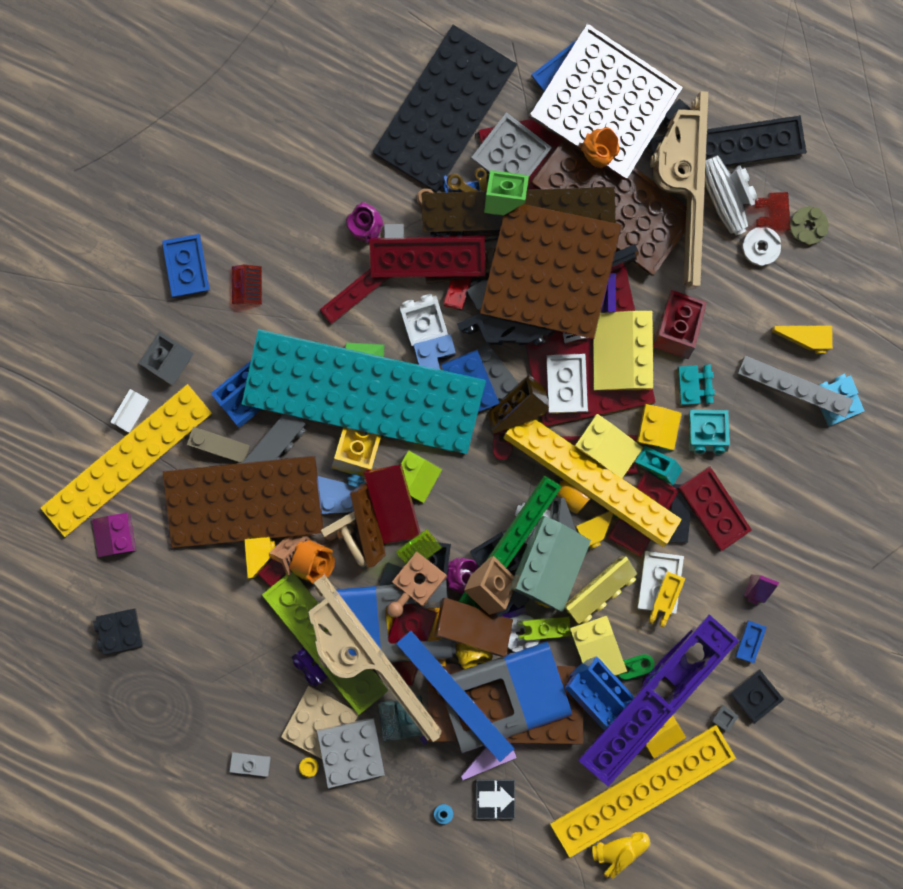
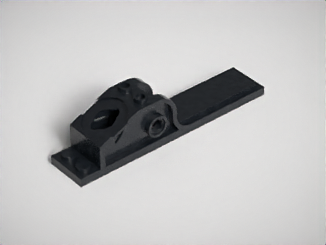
(494, 328)

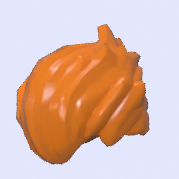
(601, 146)

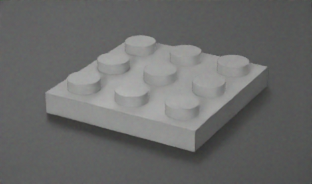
(511, 148)
(350, 752)

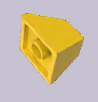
(257, 554)

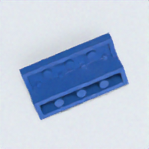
(230, 397)
(598, 691)

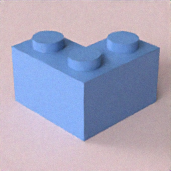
(431, 350)

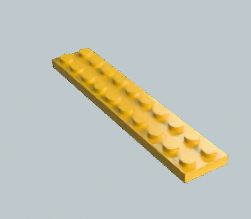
(126, 460)
(594, 480)
(642, 790)

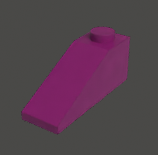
(760, 589)

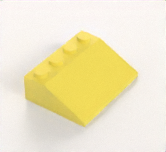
(624, 351)
(601, 589)

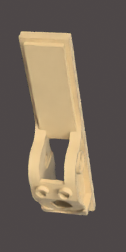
(690, 156)
(348, 633)

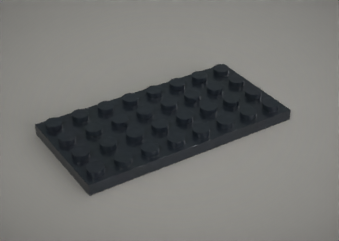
(445, 108)

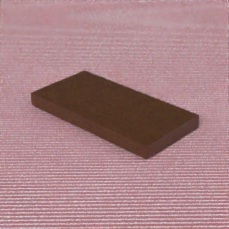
(367, 525)
(473, 627)

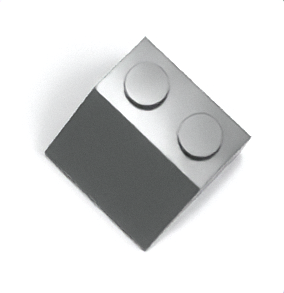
(166, 358)

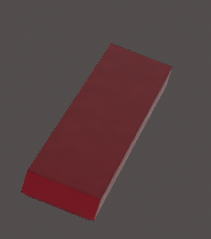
(351, 296)

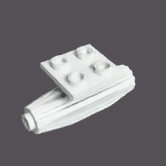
(729, 193)

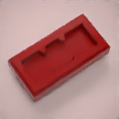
(457, 293)

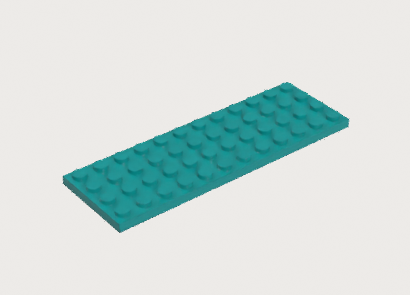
(363, 391)

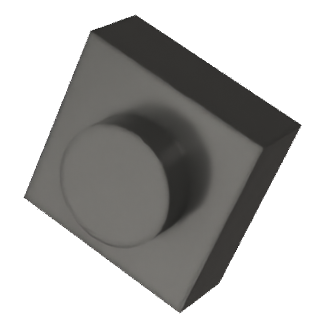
(725, 718)

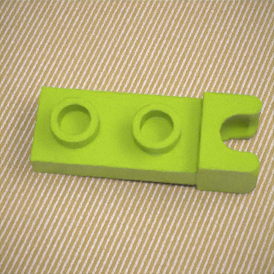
(545, 628)

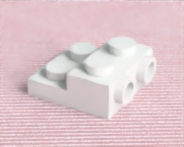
(423, 319)

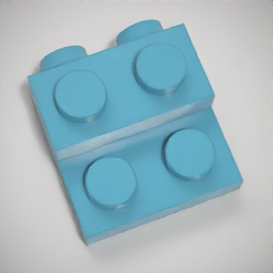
(846, 387)

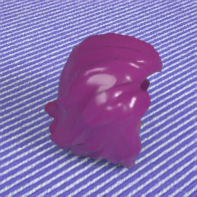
(364, 222)
(459, 573)

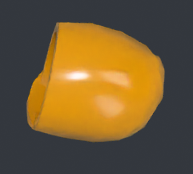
(574, 497)

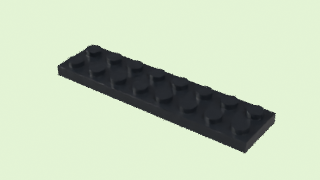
(752, 141)

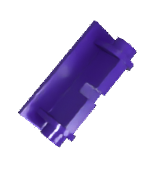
(312, 674)

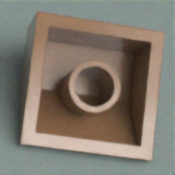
(490, 586)

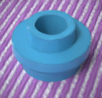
(355, 480)
(443, 807)

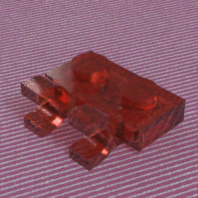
(778, 211)

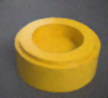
(308, 767)

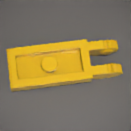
(667, 597)

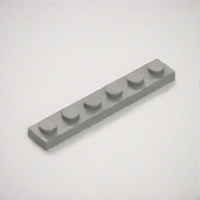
(795, 386)

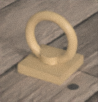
(343, 530)

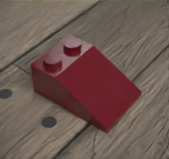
(680, 324)

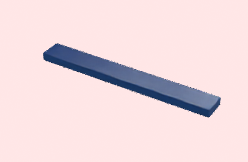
(455, 696)

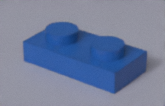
(750, 641)

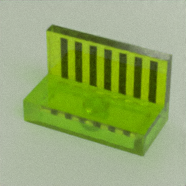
(424, 544)

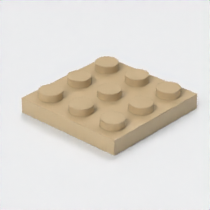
(316, 713)

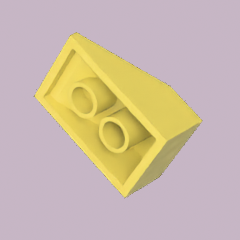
(608, 446)
(598, 640)

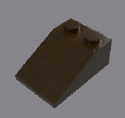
(519, 406)

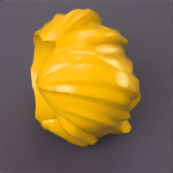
(471, 657)

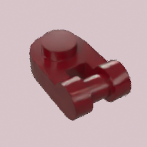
(501, 449)

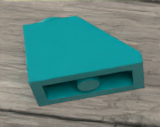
(659, 465)

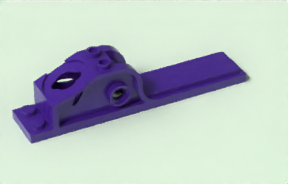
(648, 710)

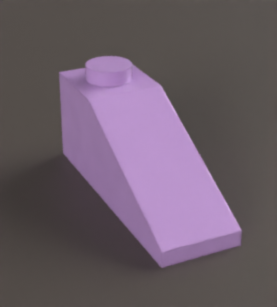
(484, 761)

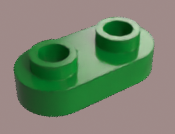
(635, 667)

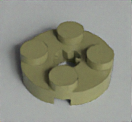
(813, 215)

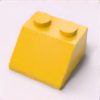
(659, 427)
(665, 738)

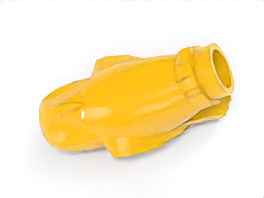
(621, 852)

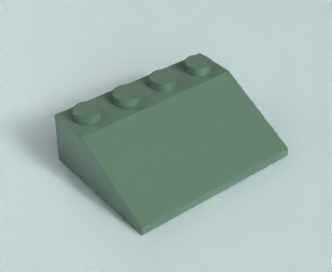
(550, 563)

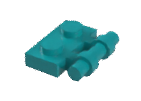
(689, 384)

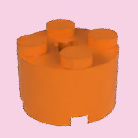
(312, 561)

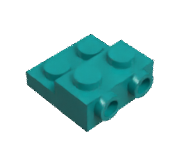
(709, 431)

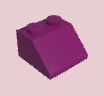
(114, 534)

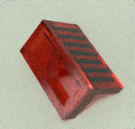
(246, 284)

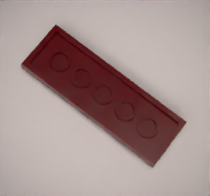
(427, 256)

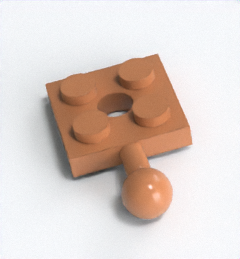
(419, 592)

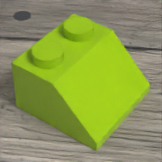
(419, 475)

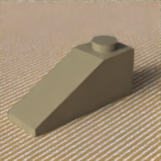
(218, 445)

